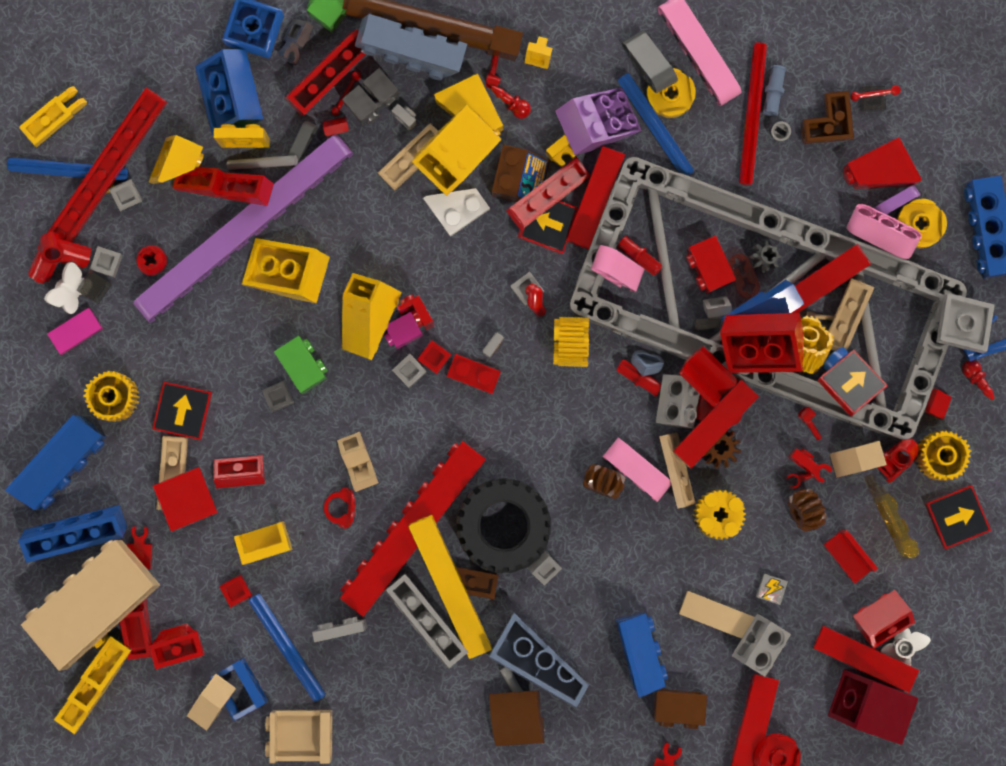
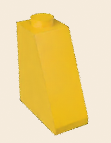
(473, 93)

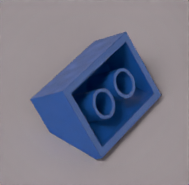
(229, 89)
(642, 653)

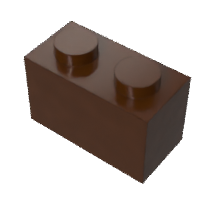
(680, 707)

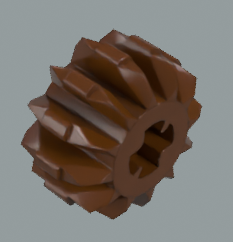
(724, 455)
(604, 481)
(807, 510)

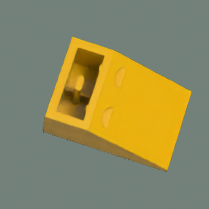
(456, 150)
(366, 314)

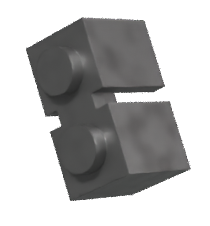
(381, 90)

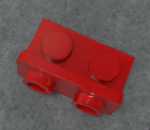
(420, 312)

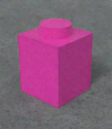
(402, 331)

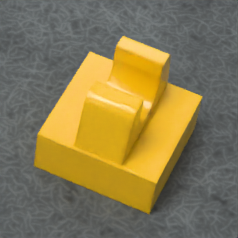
(538, 53)
(558, 149)

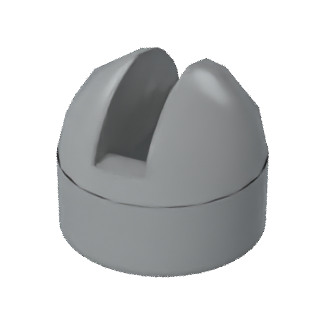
(784, 126)

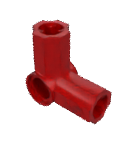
(62, 251)

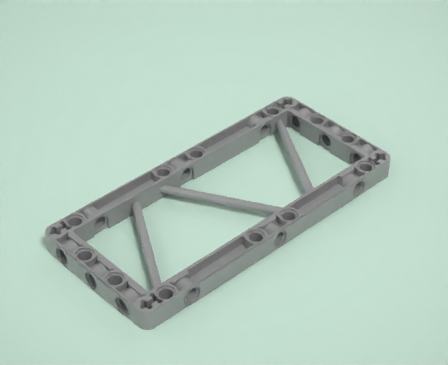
(797, 233)

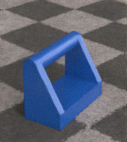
(251, 686)

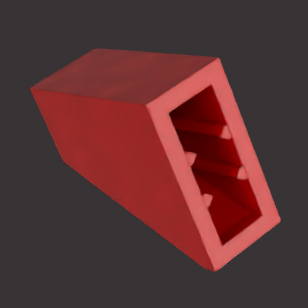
(882, 168)

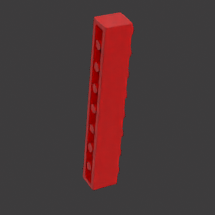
(400, 544)

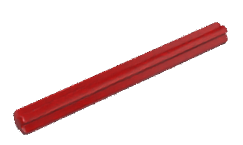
(753, 113)

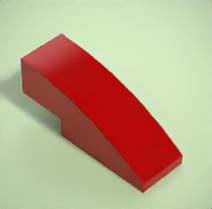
(137, 632)

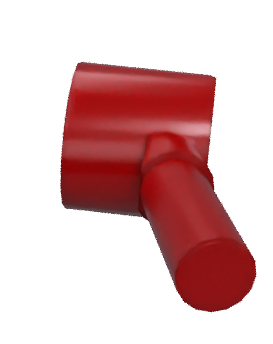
(491, 79)
(807, 415)
(803, 477)

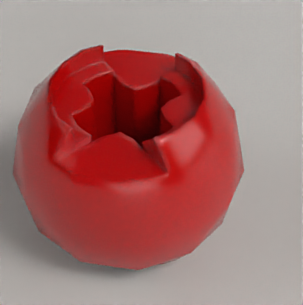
(142, 263)

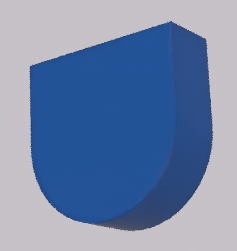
(834, 358)

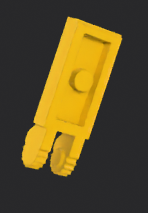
(51, 117)

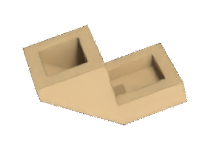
(858, 459)
(357, 461)
(211, 702)

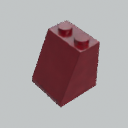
(872, 707)

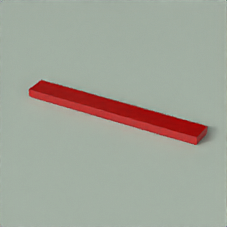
(108, 165)

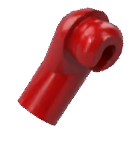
(535, 299)

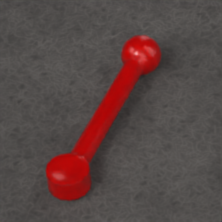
(356, 76)
(895, 90)

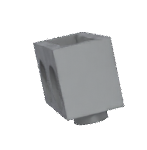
(677, 403)
(761, 645)

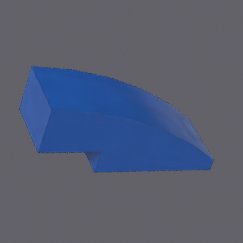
(779, 300)

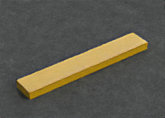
(450, 586)

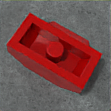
(176, 646)

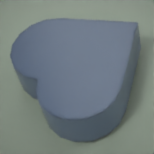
(647, 363)

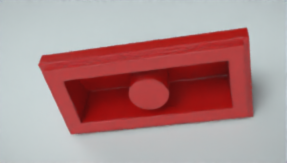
(239, 471)

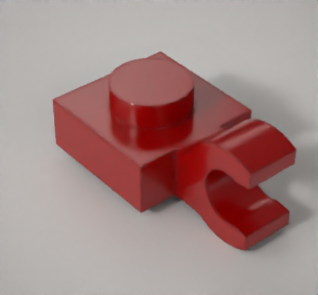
(804, 460)

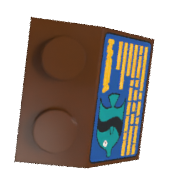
(518, 173)

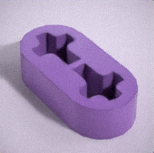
(898, 200)

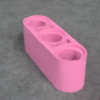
(883, 231)
(617, 268)
(637, 469)

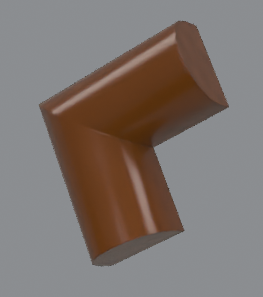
(836, 124)

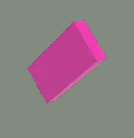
(75, 331)

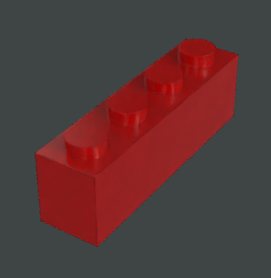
(325, 74)

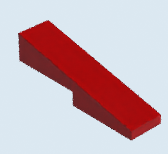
(231, 186)
(595, 197)
(831, 276)
(866, 659)
(755, 719)

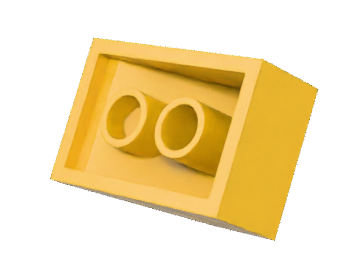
(286, 270)

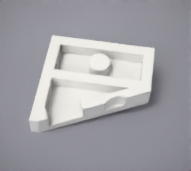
(457, 208)

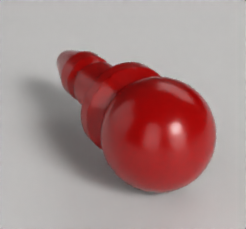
(520, 108)
(973, 371)

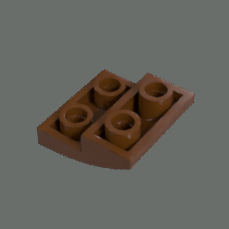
(516, 718)

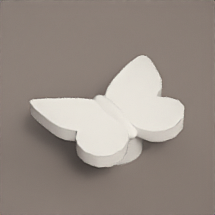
(65, 290)
(905, 645)

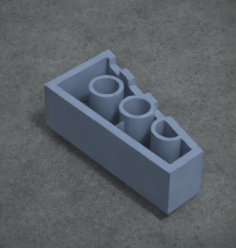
(410, 47)
(536, 662)

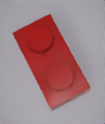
(473, 374)

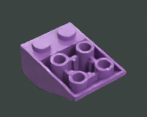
(597, 120)

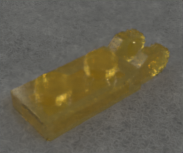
(896, 526)

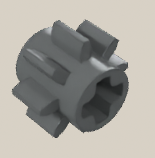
(762, 262)

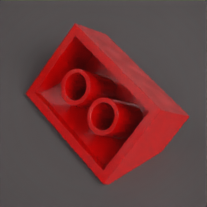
(763, 343)

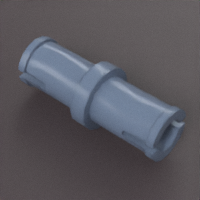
(774, 90)

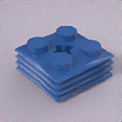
(259, 41)

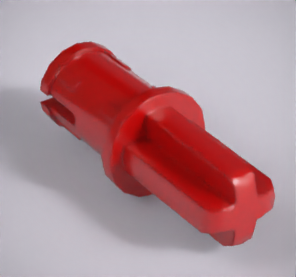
(640, 256)
(646, 382)

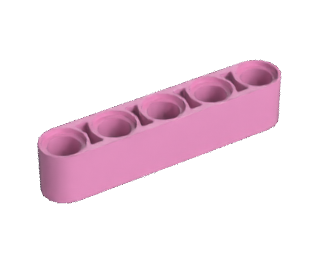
(700, 49)

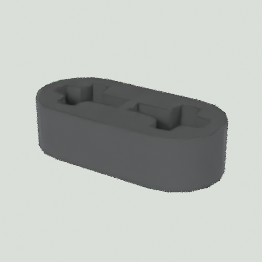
(303, 140)

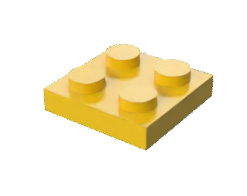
(249, 137)

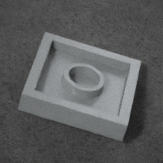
(965, 323)
(349, 626)

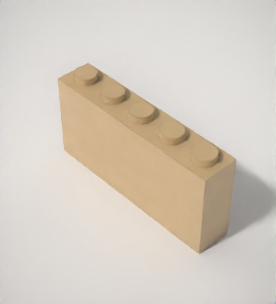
(89, 604)

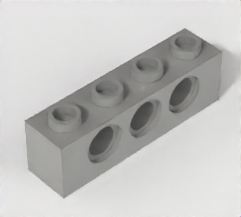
(426, 621)

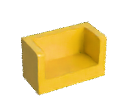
(263, 543)

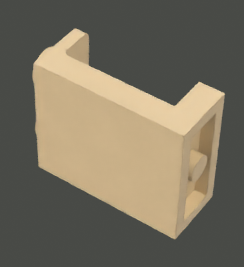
(299, 735)

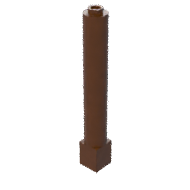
(496, 41)

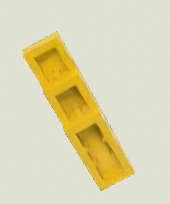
(92, 685)

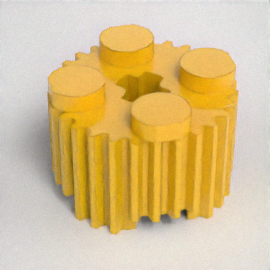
(573, 341)
(816, 344)
(102, 406)
(954, 461)
(731, 506)

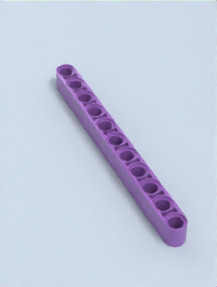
(241, 228)

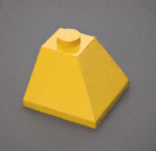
(175, 159)

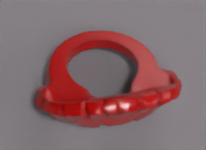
(347, 519)

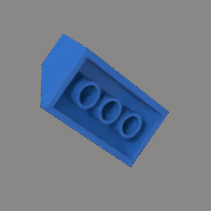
(56, 463)

